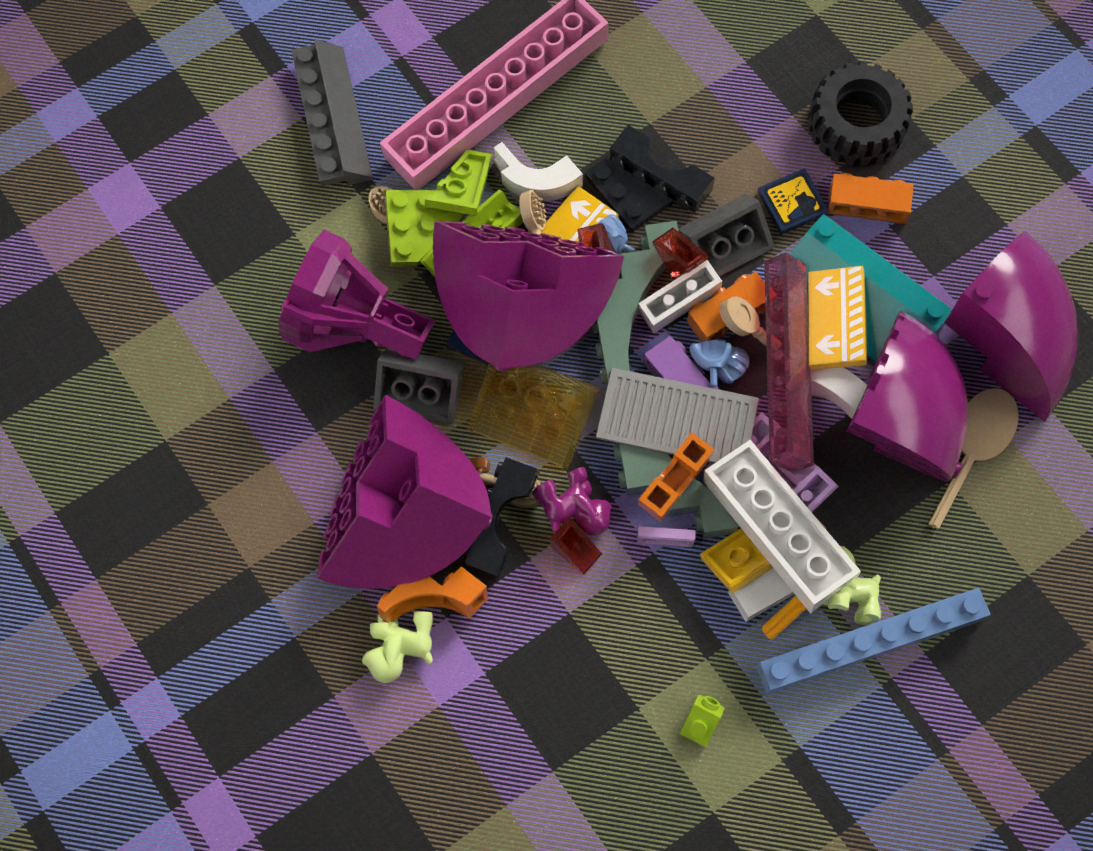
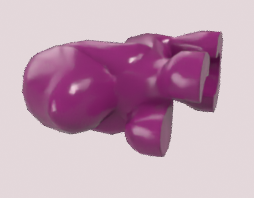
(590, 514)

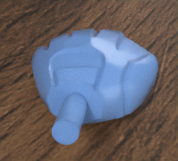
(617, 234)
(711, 356)
(735, 366)

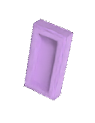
(666, 536)

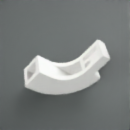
(549, 183)
(839, 387)

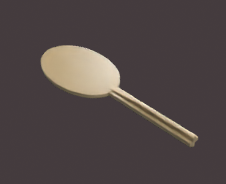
(989, 431)

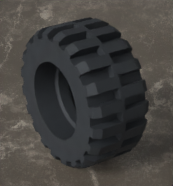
(867, 86)

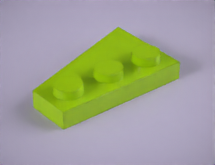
(463, 186)

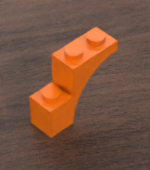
(459, 593)

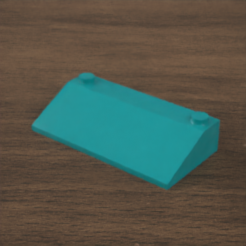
(886, 287)

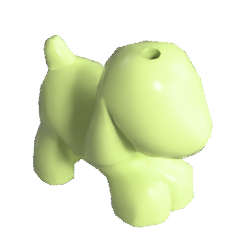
(859, 590)
(387, 661)

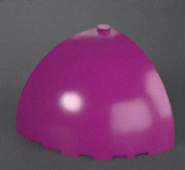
(519, 292)
(1022, 323)
(915, 402)
(402, 505)

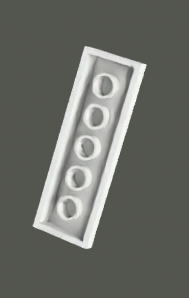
(780, 525)

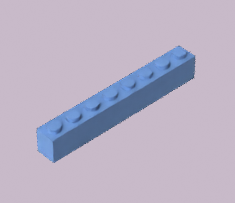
(872, 640)

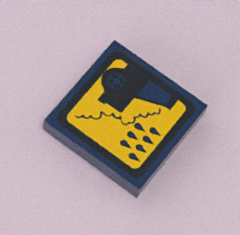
(792, 201)

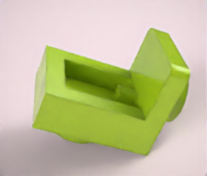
(702, 720)

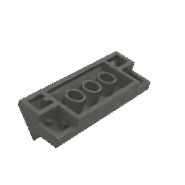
(331, 114)

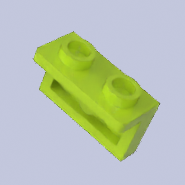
(496, 212)

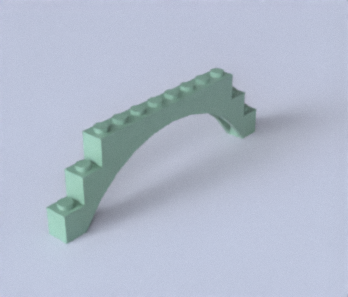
(614, 330)

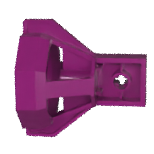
(359, 312)

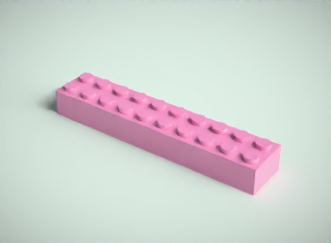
(494, 91)

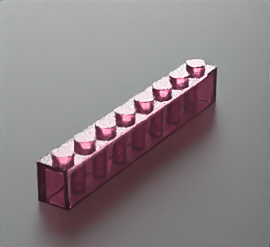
(788, 363)

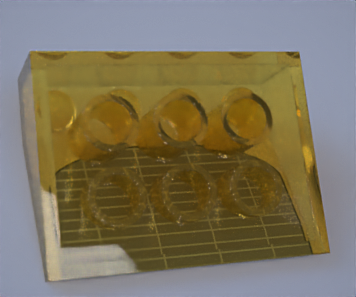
(534, 411)

